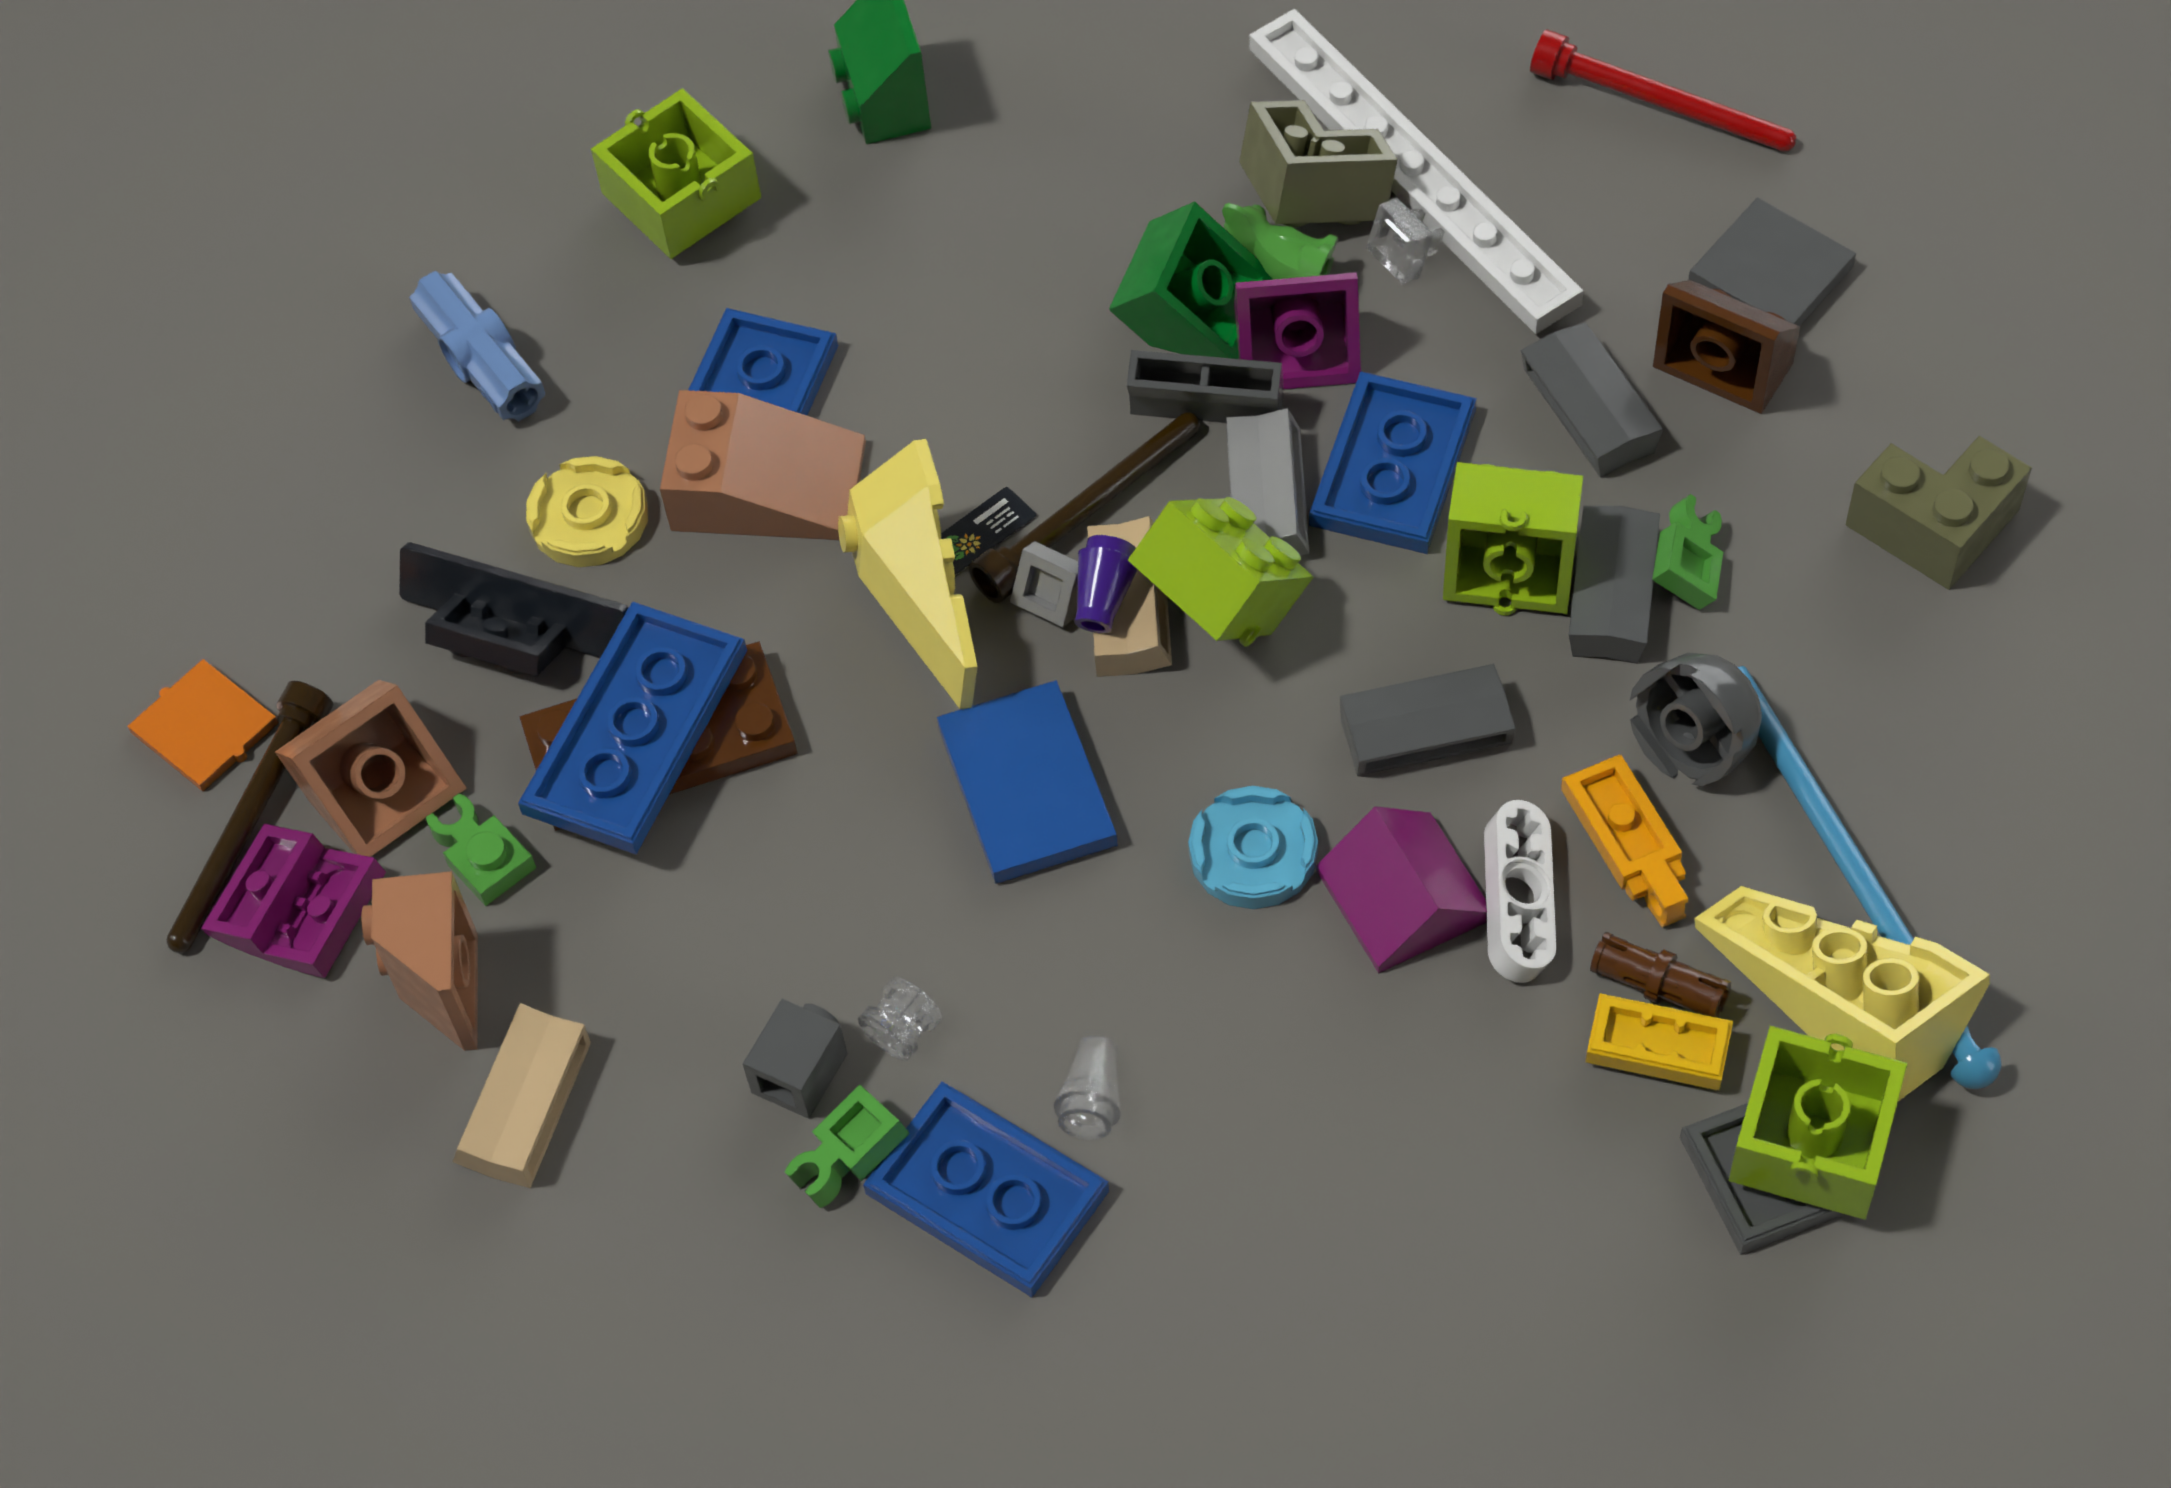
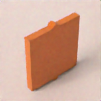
(203, 724)

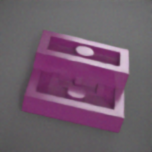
(293, 900)

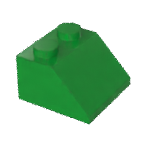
(881, 69)
(1183, 284)

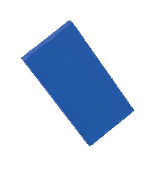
(633, 727)

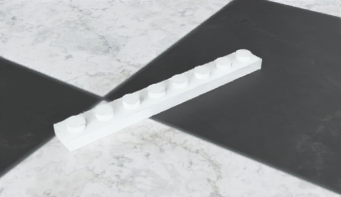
(1423, 176)

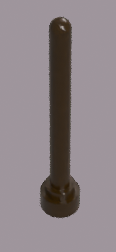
(996, 570)
(299, 709)

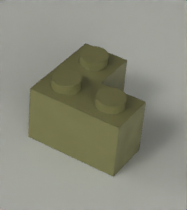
(1312, 171)
(1936, 518)

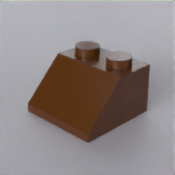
(1723, 344)

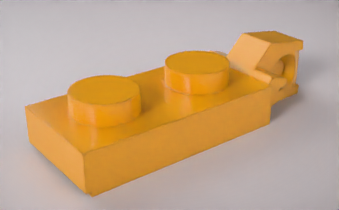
(1629, 836)

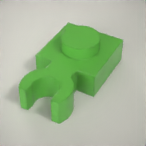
(1686, 558)
(482, 855)
(853, 1140)

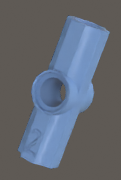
(477, 346)

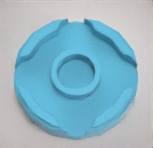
(1253, 847)

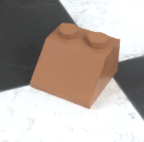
(371, 768)
(427, 949)

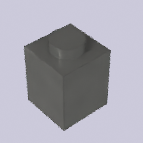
(796, 1057)

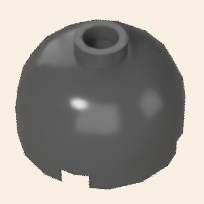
(1696, 716)

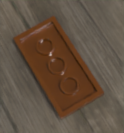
(741, 734)

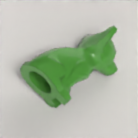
(1279, 249)

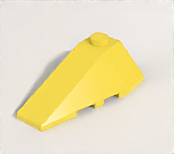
(909, 567)
(1849, 980)

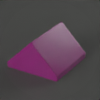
(1304, 325)
(1401, 885)

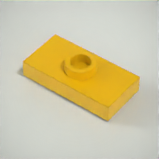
(1659, 1041)

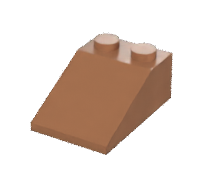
(756, 468)

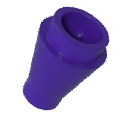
(1102, 581)

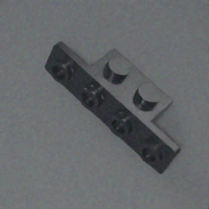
(503, 613)

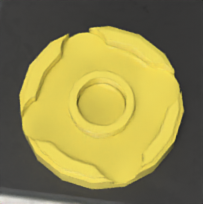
(587, 512)

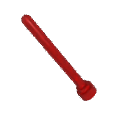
(1558, 57)

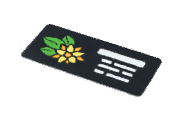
(987, 526)

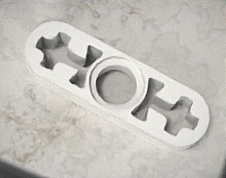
(1504, 912)

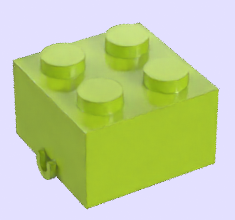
(676, 172)
(1511, 537)
(1221, 567)
(1818, 1121)

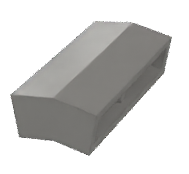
(1269, 474)

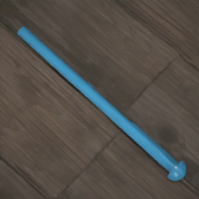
(1975, 1066)

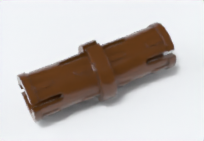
(1660, 976)

